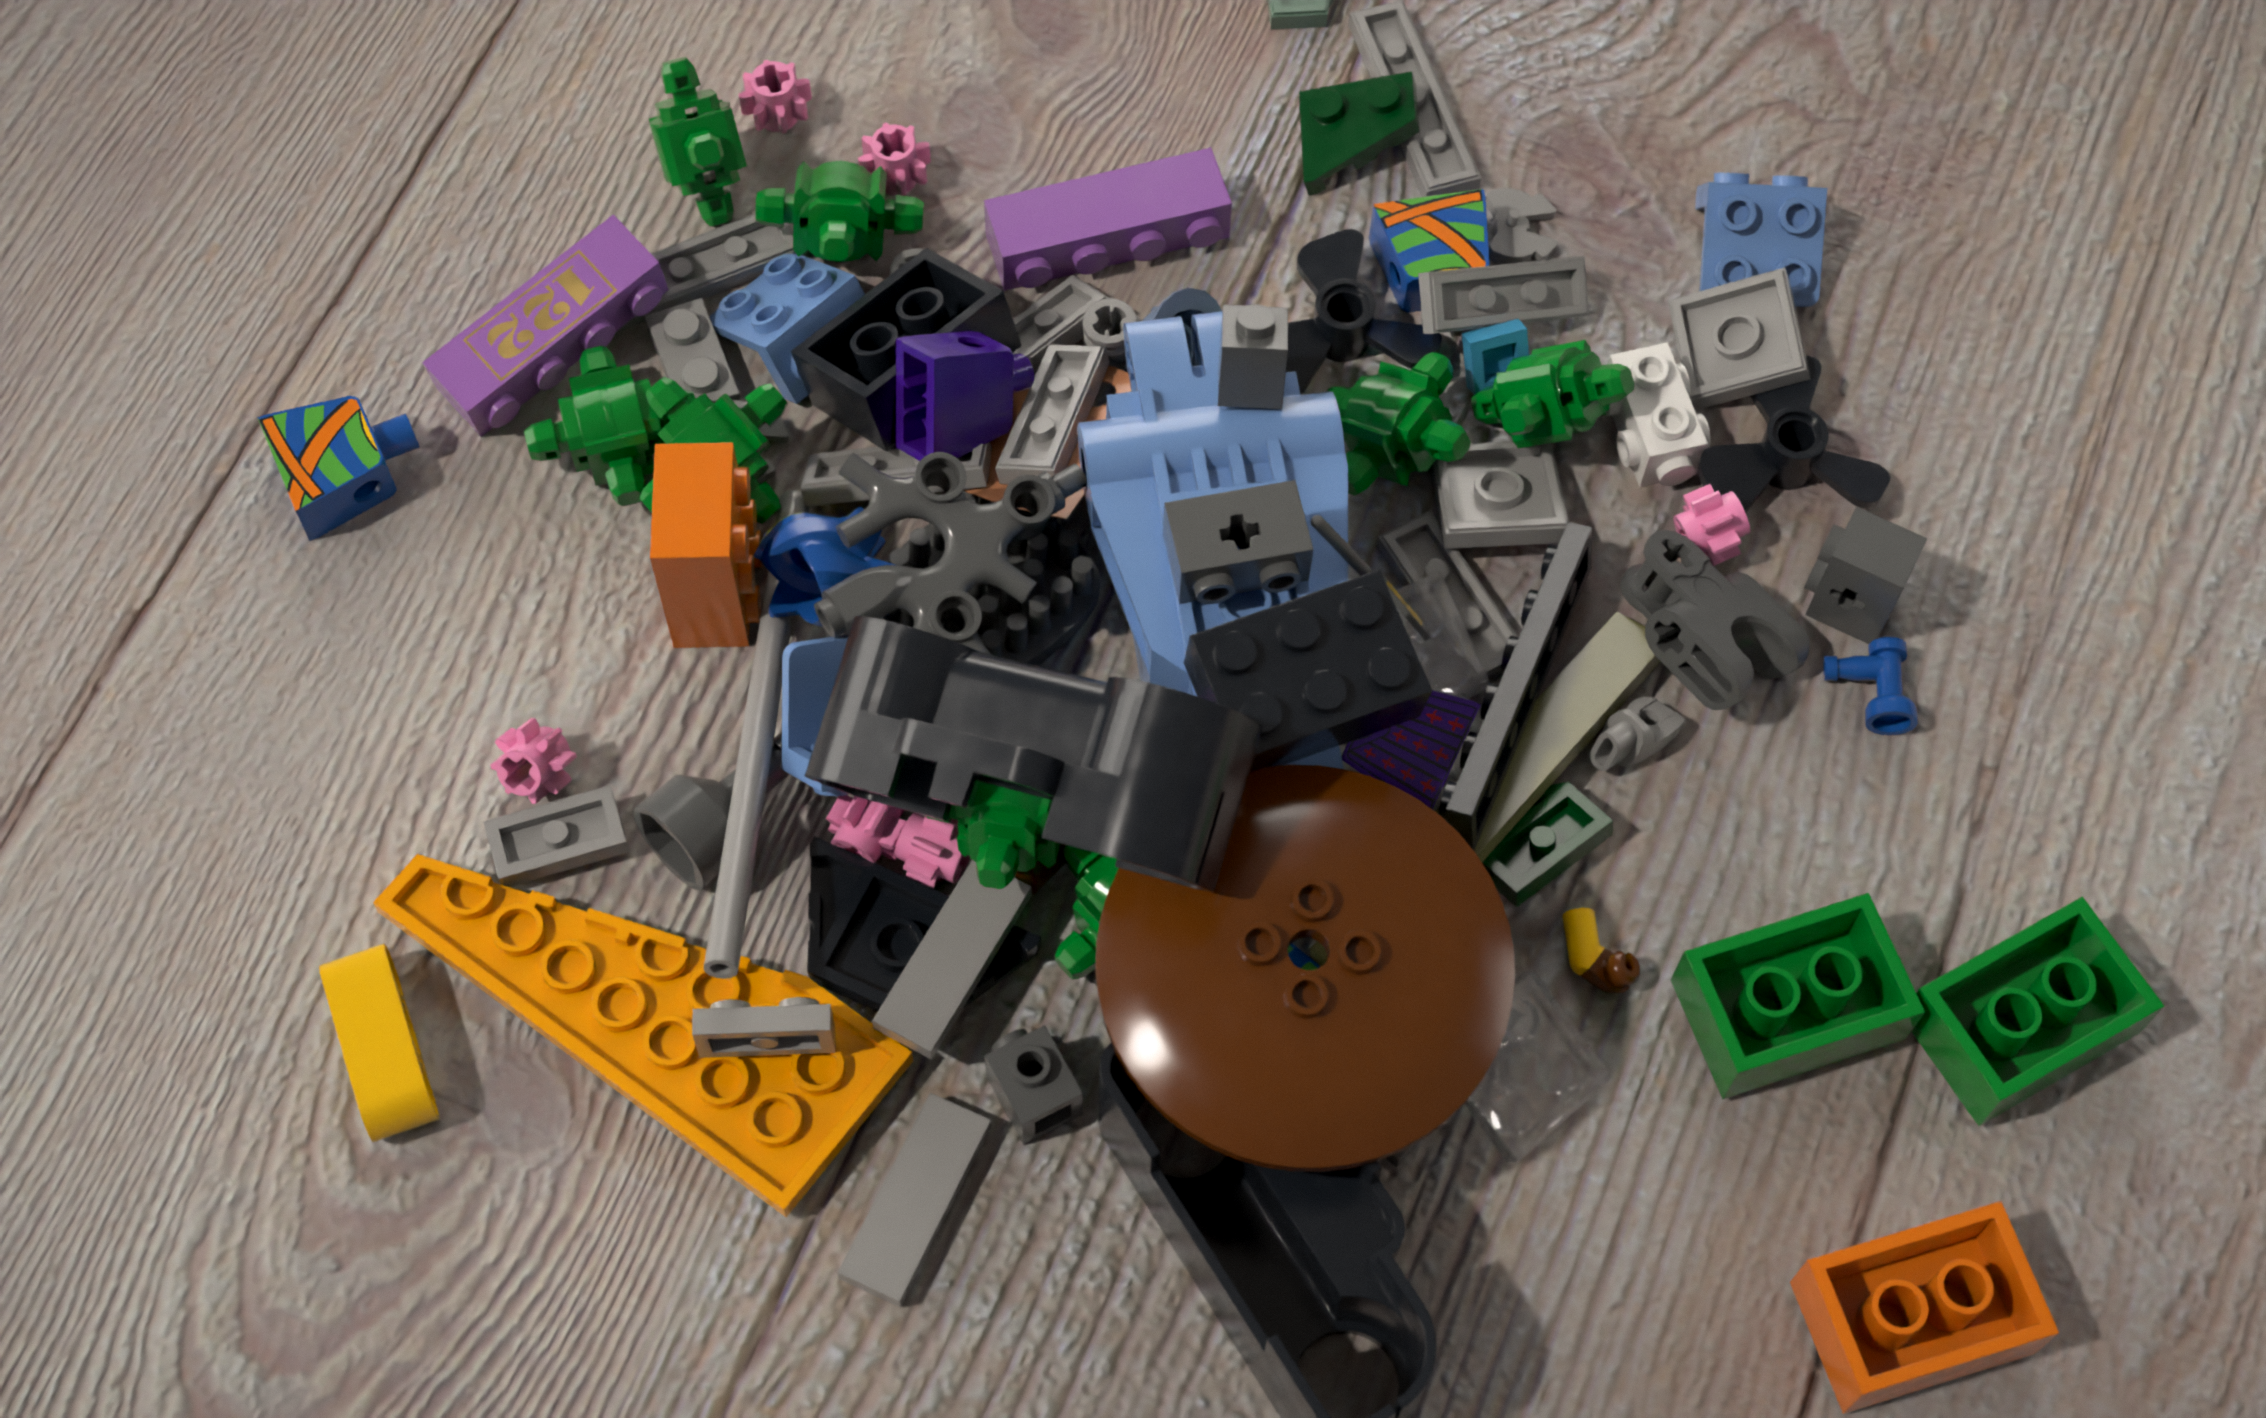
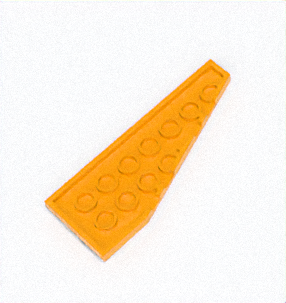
(624, 1010)

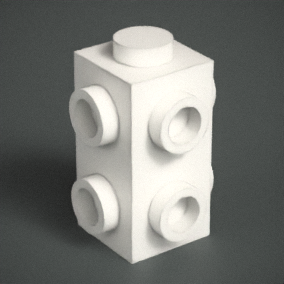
(1657, 420)

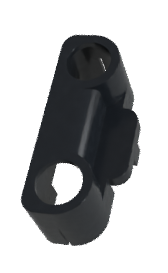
(1122, 759)
(1281, 1256)

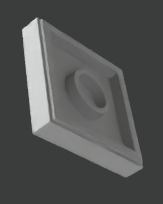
(1739, 339)
(1499, 497)

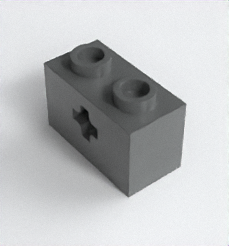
(1261, 520)
(1862, 574)

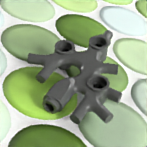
(973, 537)

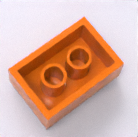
(704, 544)
(1923, 1306)

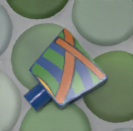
(1428, 237)
(335, 459)

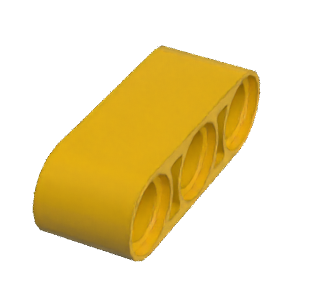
(378, 1042)

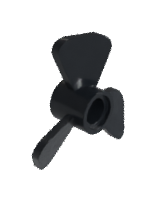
(1331, 273)
(1754, 466)

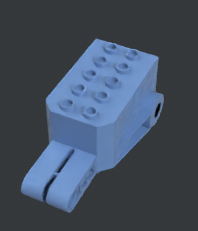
(1178, 444)

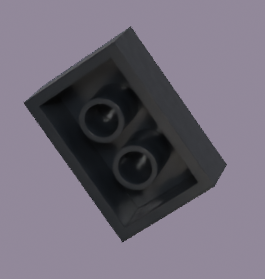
(853, 357)
(1313, 669)

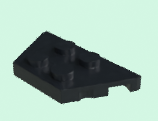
(872, 922)

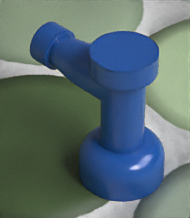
(1890, 711)

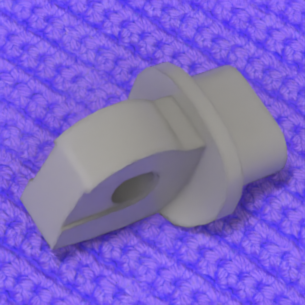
(1635, 733)

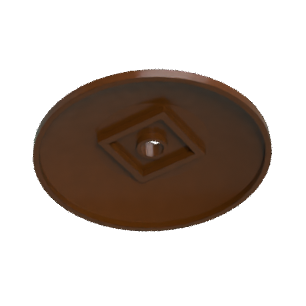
(1329, 1058)

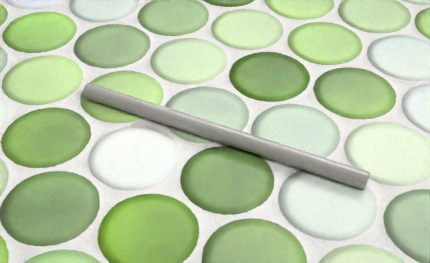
(750, 780)

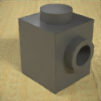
(1252, 356)
(1033, 1083)

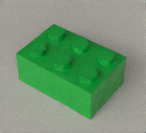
(1796, 995)
(2032, 1010)

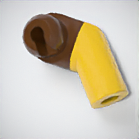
(1596, 964)

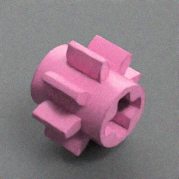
(775, 96)
(898, 155)
(1713, 522)
(533, 760)
(865, 827)
(930, 851)

